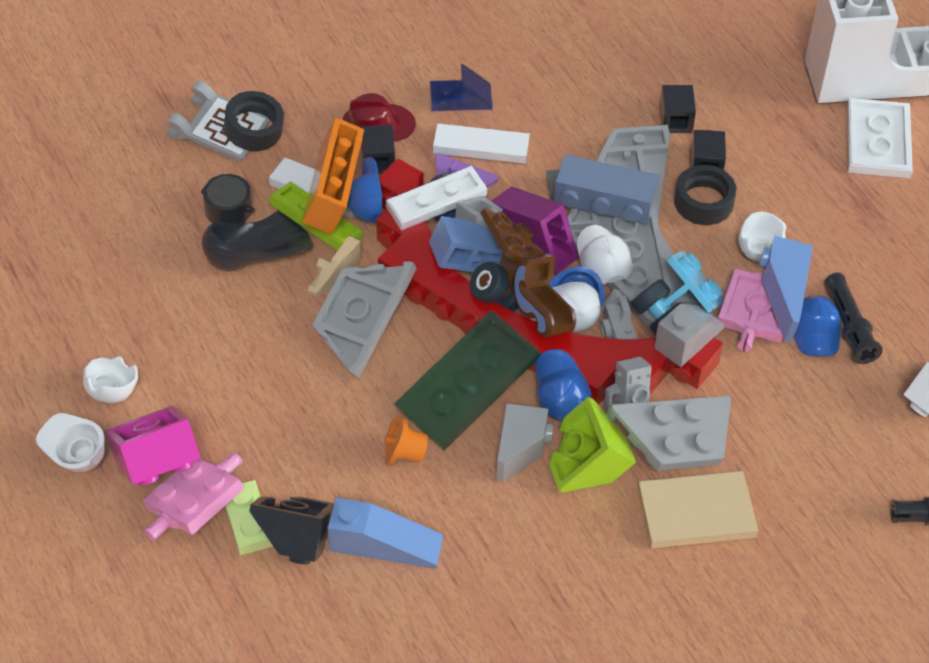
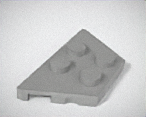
(360, 311)
(677, 431)

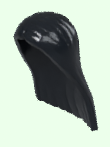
(241, 244)

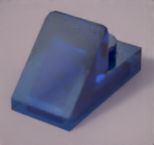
(468, 93)

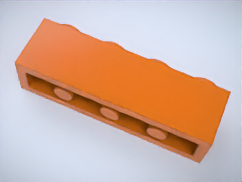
(333, 176)

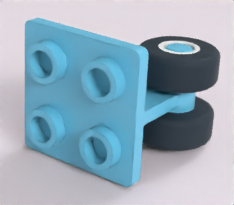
(688, 269)

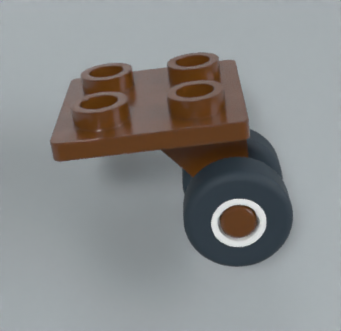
(493, 281)

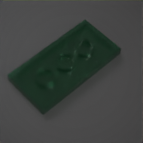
(467, 380)

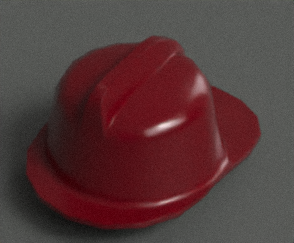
(374, 109)

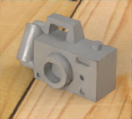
(617, 317)
(631, 383)

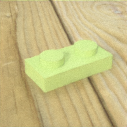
(245, 529)

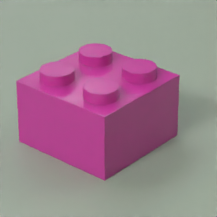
(153, 445)

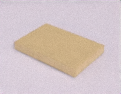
(697, 509)

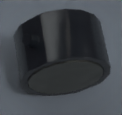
(227, 199)

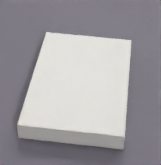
(879, 138)

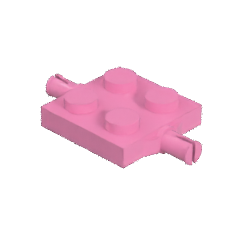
(749, 310)
(193, 496)

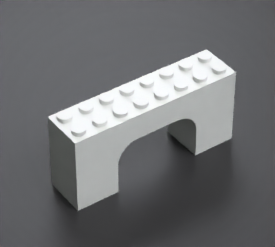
(862, 53)

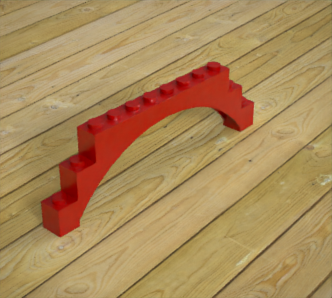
(450, 299)

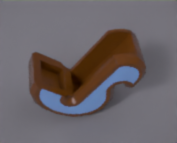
(538, 298)

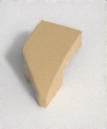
(347, 256)

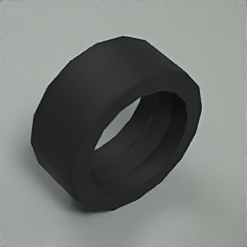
(253, 102)
(701, 212)

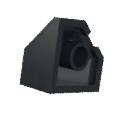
(294, 526)

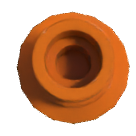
(404, 443)

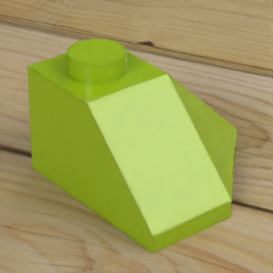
(590, 451)

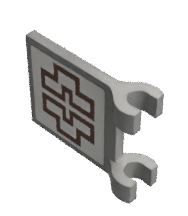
(209, 123)

